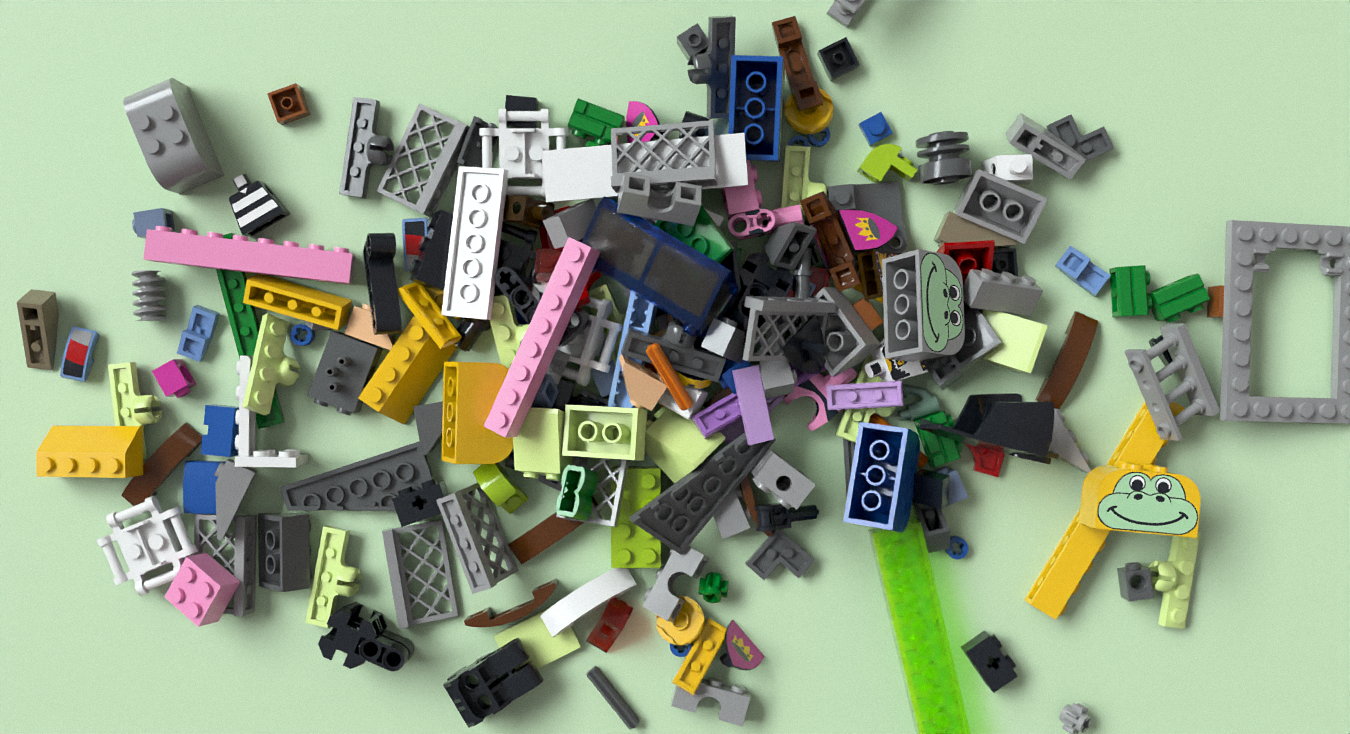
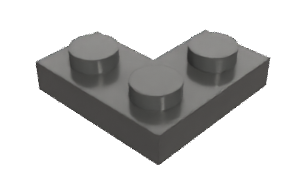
(1089, 145)
(776, 550)

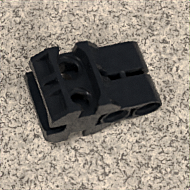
(758, 280)
(358, 639)
(499, 689)

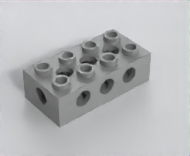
(790, 489)

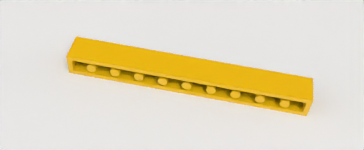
(1080, 542)

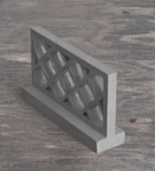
(440, 174)
(667, 178)
(780, 307)
(616, 496)
(468, 538)
(244, 559)
(398, 576)

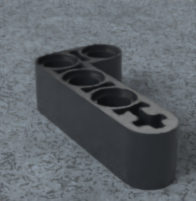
(381, 283)
(527, 310)

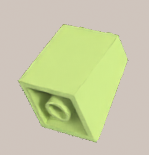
(1019, 340)
(677, 443)
(541, 445)

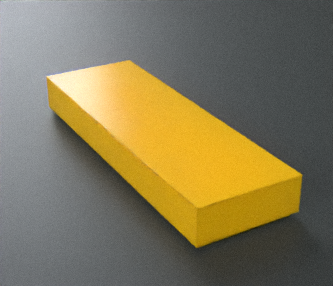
(429, 314)
(700, 657)

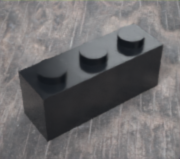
(434, 250)

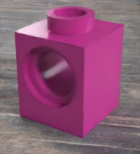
(174, 378)

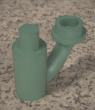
(924, 407)

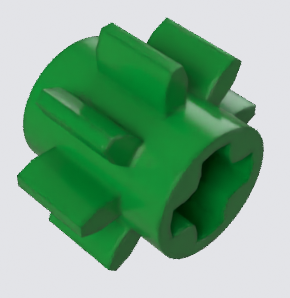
(713, 587)

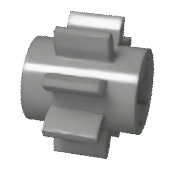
(1075, 718)

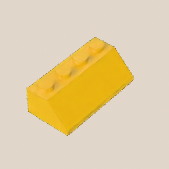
(406, 373)
(91, 452)

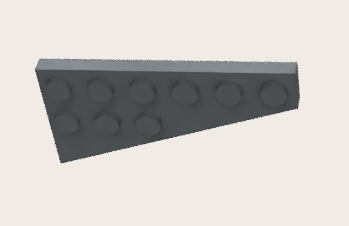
(363, 484)
(691, 502)

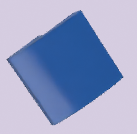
(200, 487)

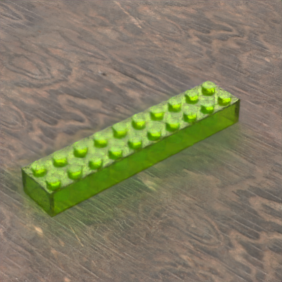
(919, 630)

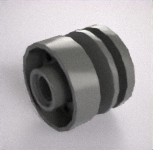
(943, 157)

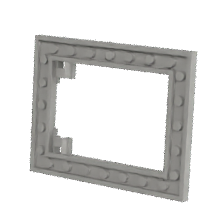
(1254, 241)

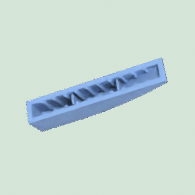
(640, 317)

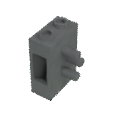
(344, 372)

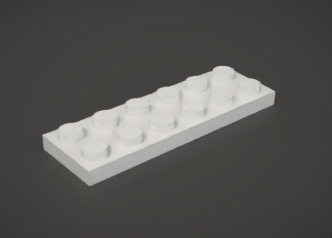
(474, 242)

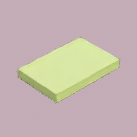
(538, 640)

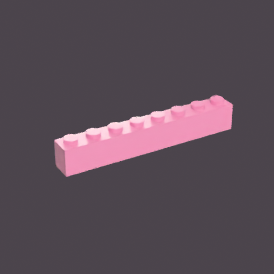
(248, 256)
(542, 338)

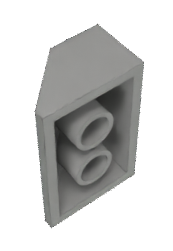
(1000, 205)
(845, 334)

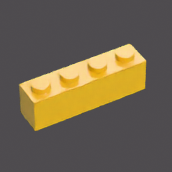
(297, 301)

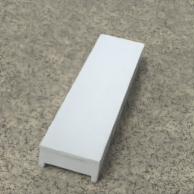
(588, 170)

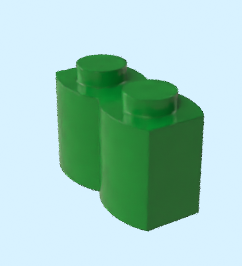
(577, 488)

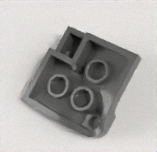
(875, 198)
(977, 344)

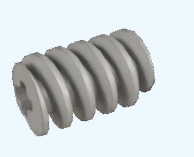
(148, 295)

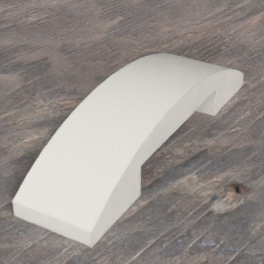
(587, 599)

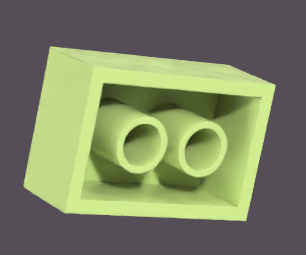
(604, 432)

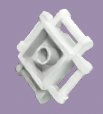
(522, 148)
(590, 341)
(147, 544)

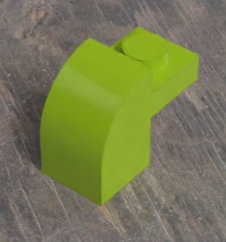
(885, 158)
(500, 487)

